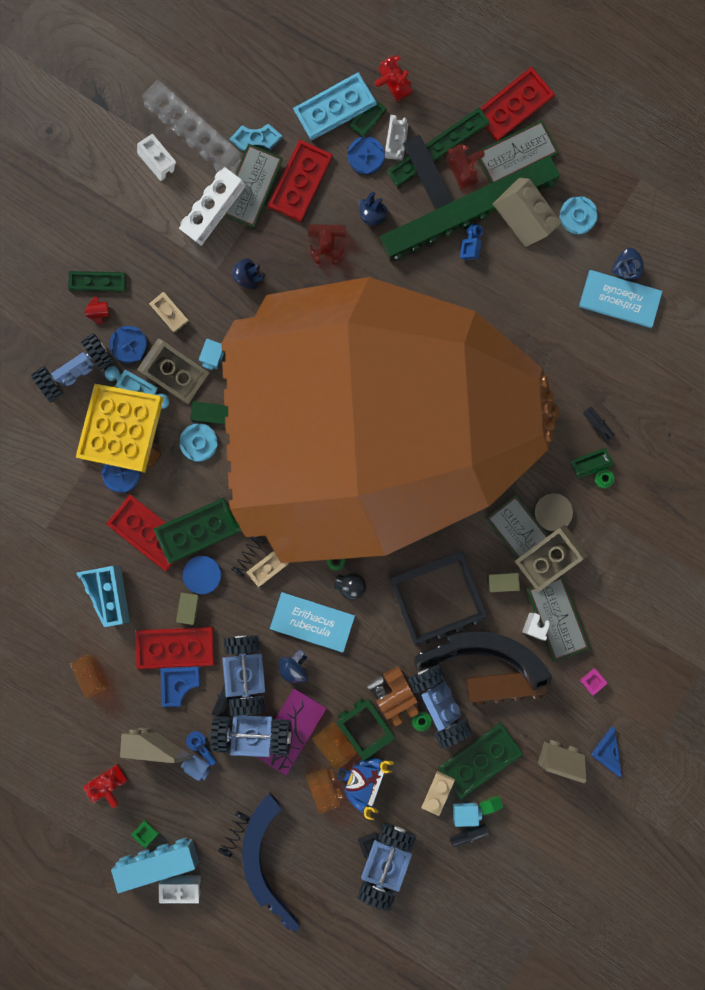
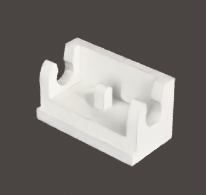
(396, 137)
(156, 156)
(532, 627)
(180, 889)

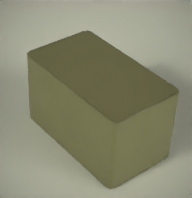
(503, 582)
(188, 608)

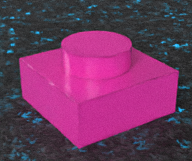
(593, 681)

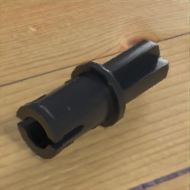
(598, 424)
(221, 704)
(469, 836)

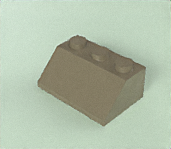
(526, 212)

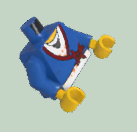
(364, 783)

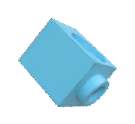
(211, 355)
(466, 814)

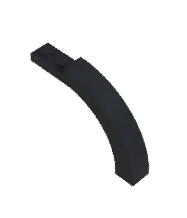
(491, 645)

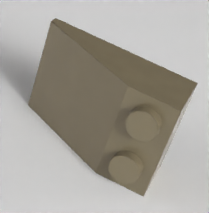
(173, 371)
(551, 558)
(150, 746)
(563, 761)

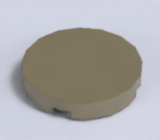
(553, 512)

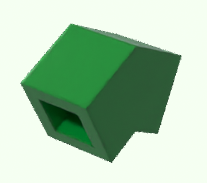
(491, 805)

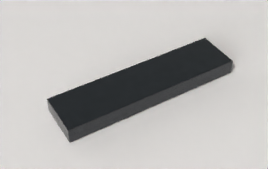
(427, 172)

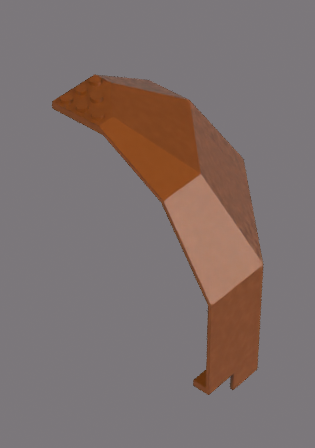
(373, 418)

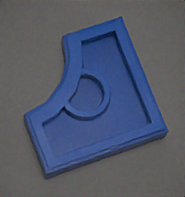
(176, 683)

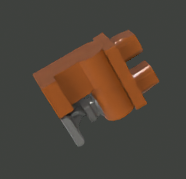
(396, 701)

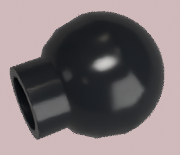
(351, 586)

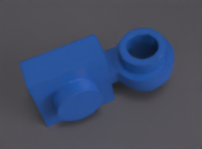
(471, 247)

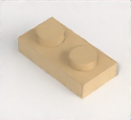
(168, 312)
(266, 569)
(438, 793)

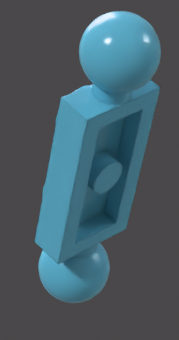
(132, 382)

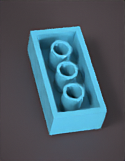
(155, 865)

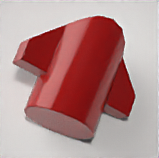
(97, 310)

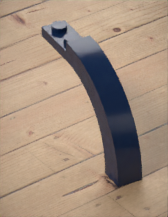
(256, 880)

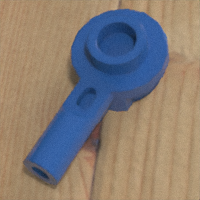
(196, 742)

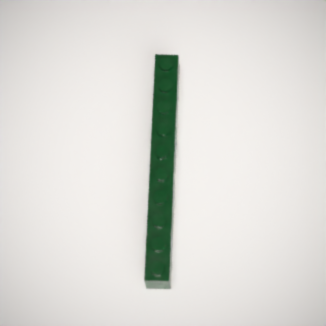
(462, 211)

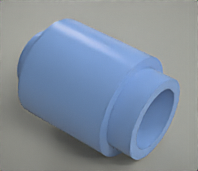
(196, 768)

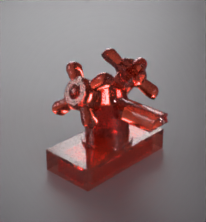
(462, 165)
(326, 241)

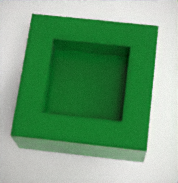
(145, 834)

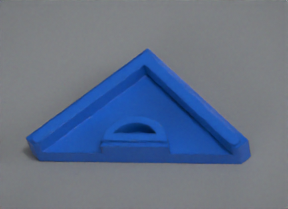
(608, 753)

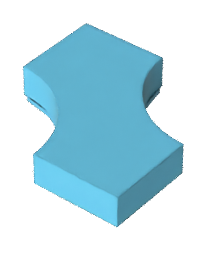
(264, 137)

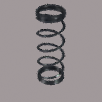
(237, 570)
(224, 851)

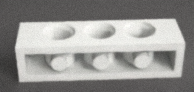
(212, 217)

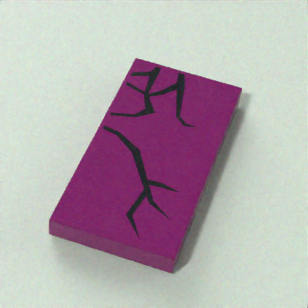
(304, 717)

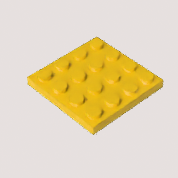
(119, 427)

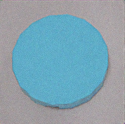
(578, 215)
(198, 442)

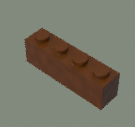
(500, 687)

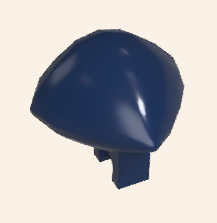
(372, 211)
(628, 264)
(246, 274)
(291, 668)

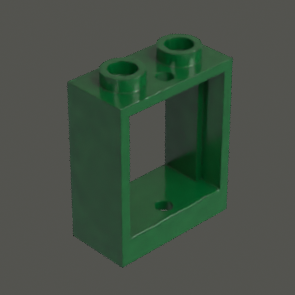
(377, 744)

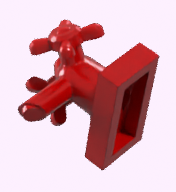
(394, 78)
(104, 784)

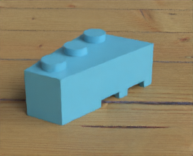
(107, 594)

